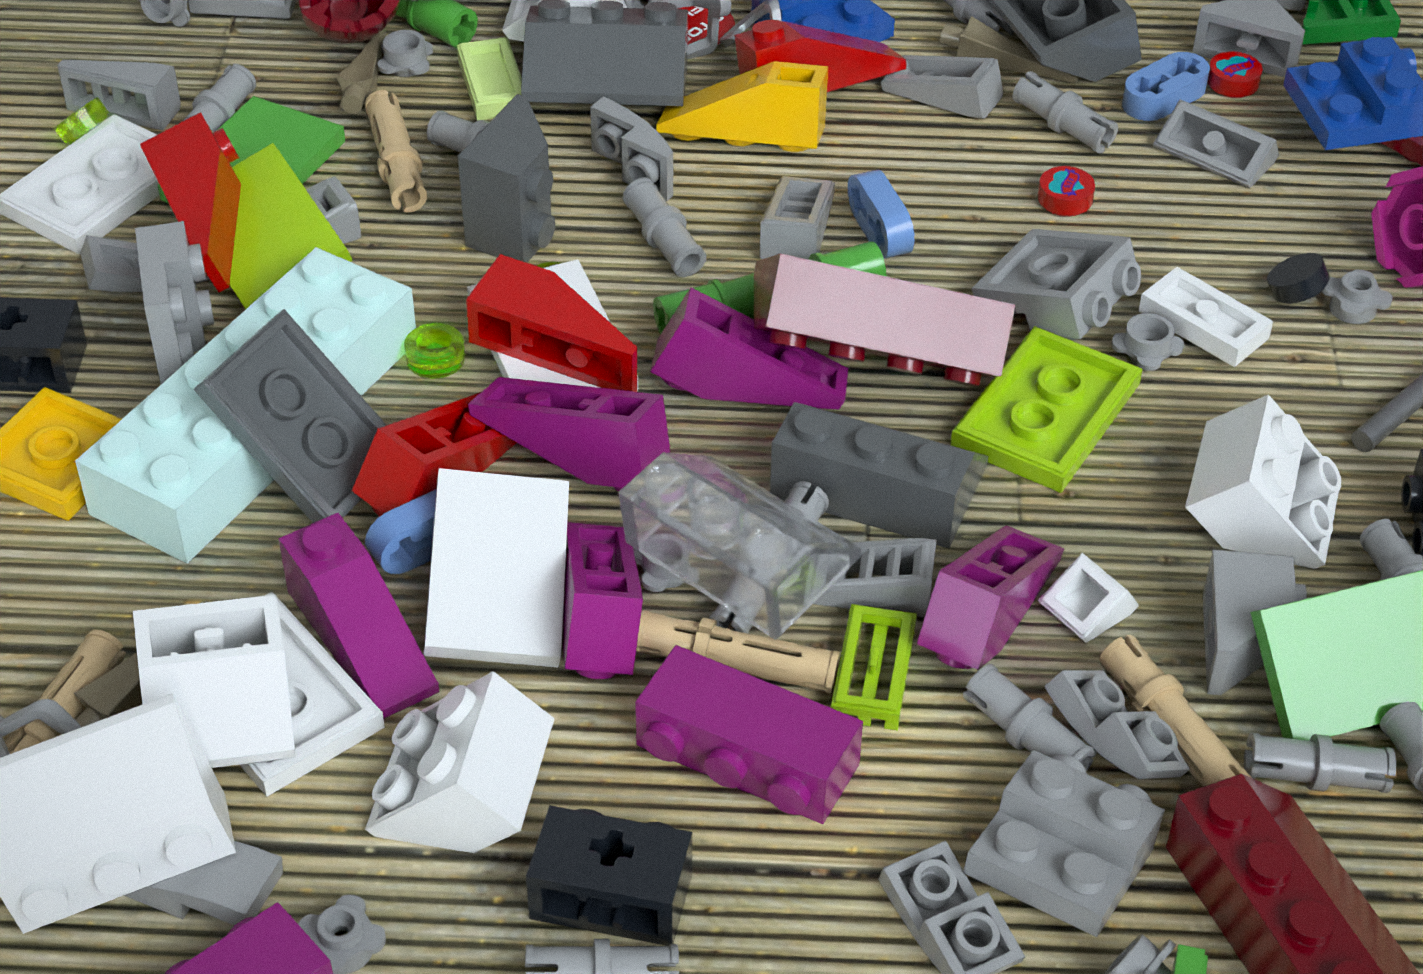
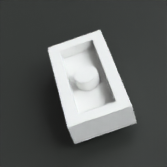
(1207, 316)

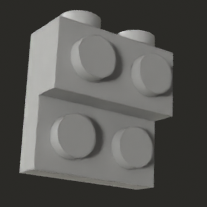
(1064, 279)
(170, 294)
(1066, 841)

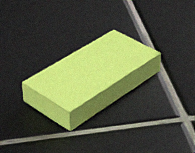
(489, 75)

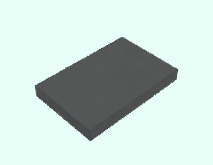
(295, 416)

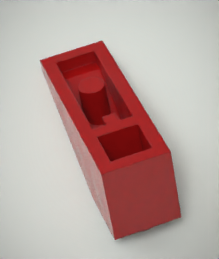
(847, 57)
(200, 188)
(548, 324)
(409, 453)

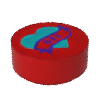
(1234, 74)
(1066, 190)

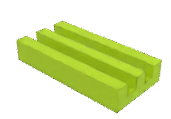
(867, 705)

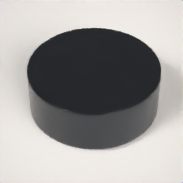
(1298, 278)

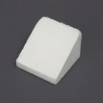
(1088, 599)

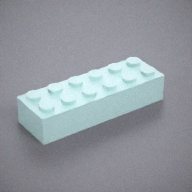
(175, 467)

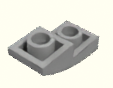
(633, 143)
(1130, 740)
(947, 917)

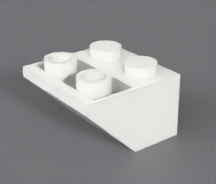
(1264, 485)
(225, 674)
(462, 768)

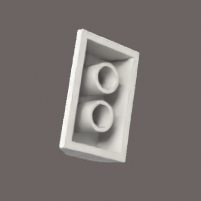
(106, 813)

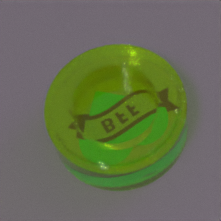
(82, 121)
(434, 350)

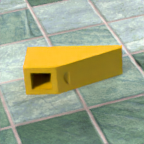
(765, 105)

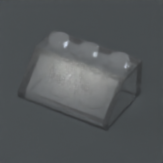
(732, 539)

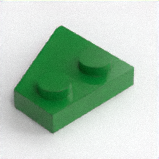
(1349, 20)

